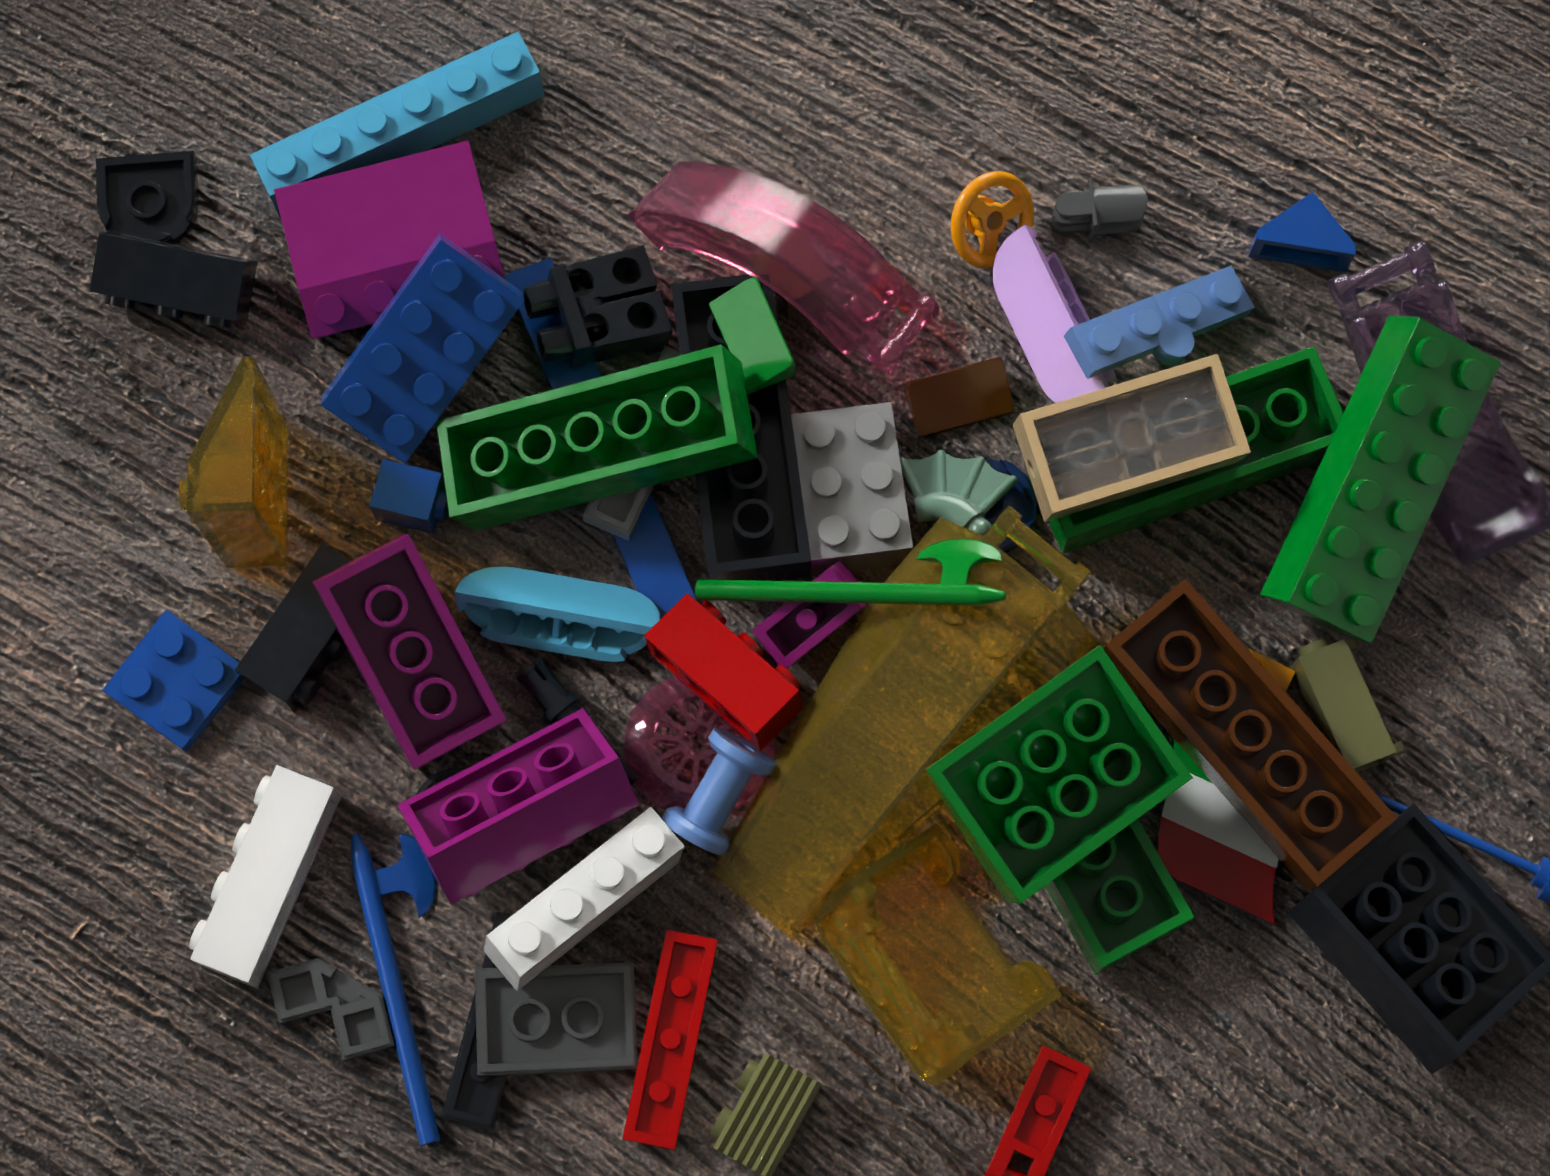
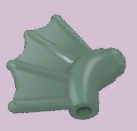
(955, 489)

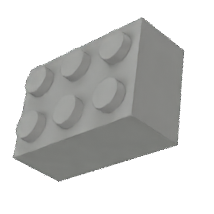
(852, 487)

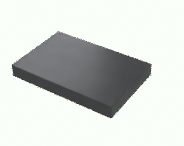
(557, 1022)

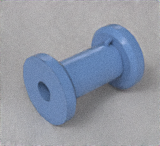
(718, 792)

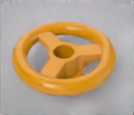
(986, 217)

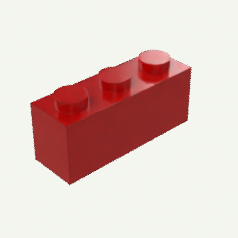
(725, 670)

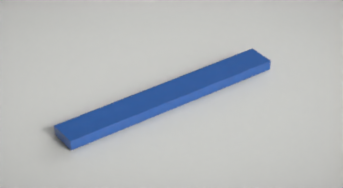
(649, 552)

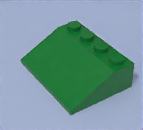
(1057, 776)

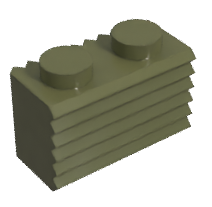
(765, 1116)

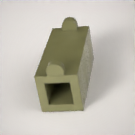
(1342, 703)

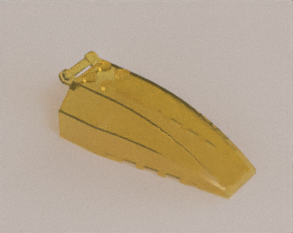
(887, 710)

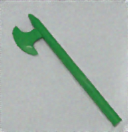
(955, 556)

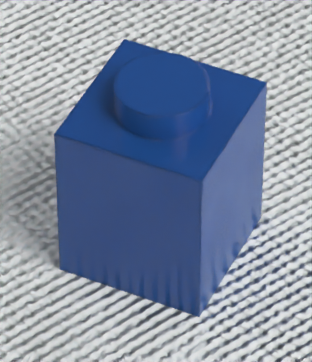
(409, 496)

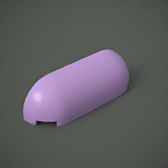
(1041, 310)

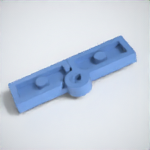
(1159, 323)

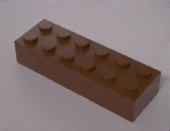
(1248, 736)

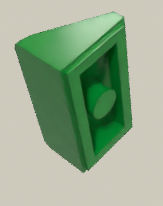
(753, 335)

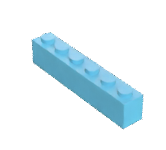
(407, 117)

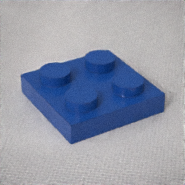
(175, 681)

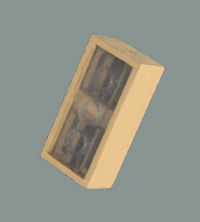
(1131, 437)

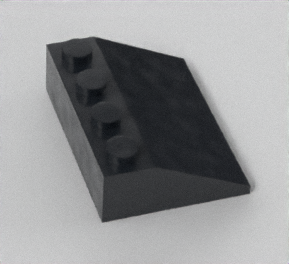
(1423, 939)

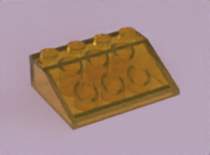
(241, 475)

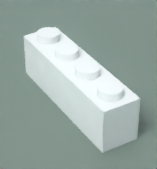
(265, 876)
(583, 898)

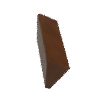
(959, 397)

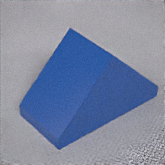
(1305, 237)

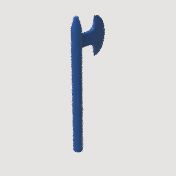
(416, 879)

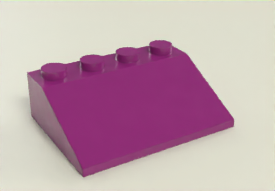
(368, 228)

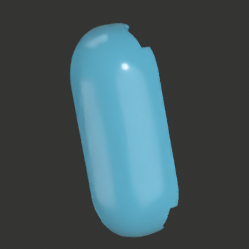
(557, 612)

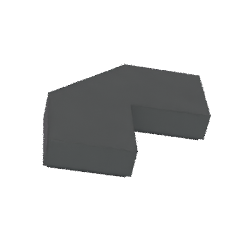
(320, 988)

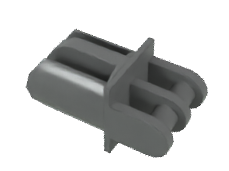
(1100, 210)

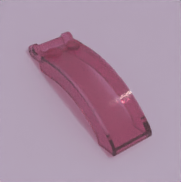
(791, 249)

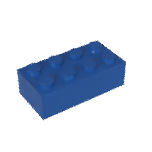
(422, 348)

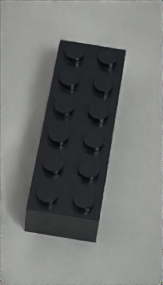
(754, 507)

